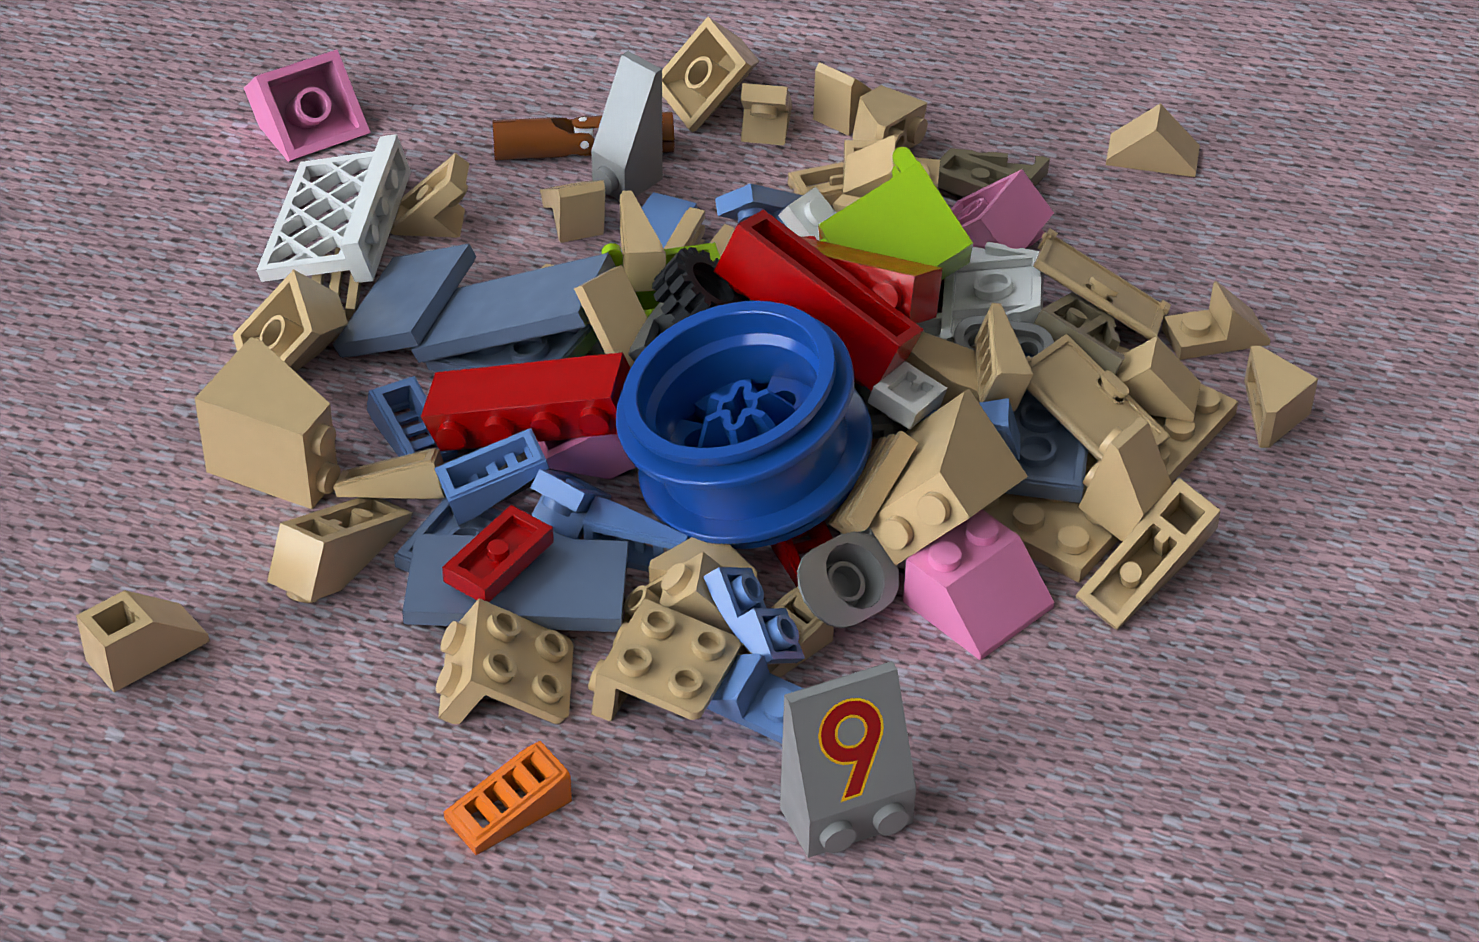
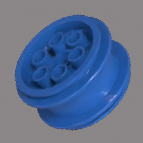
(744, 424)

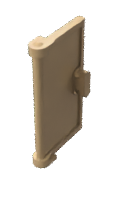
(1100, 286)
(1069, 388)

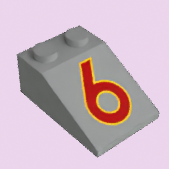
(846, 761)

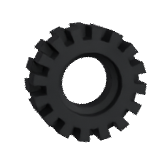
(692, 285)

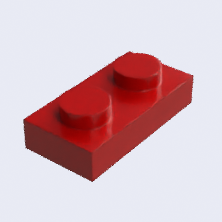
(498, 554)

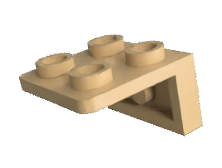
(507, 660)
(664, 662)

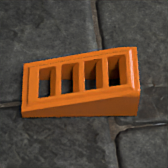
(518, 772)

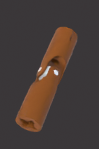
(557, 137)

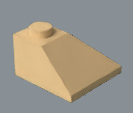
(705, 72)
(295, 320)

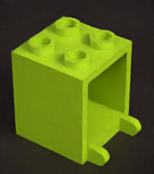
(903, 220)

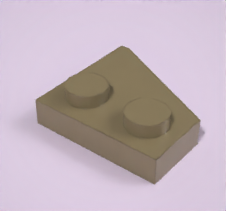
(969, 171)
(1086, 326)

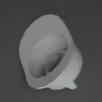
(847, 579)

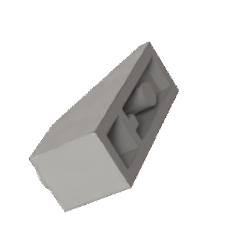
(630, 130)

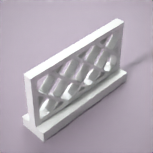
(368, 214)

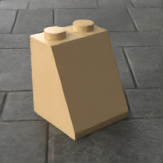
(268, 428)
(948, 478)

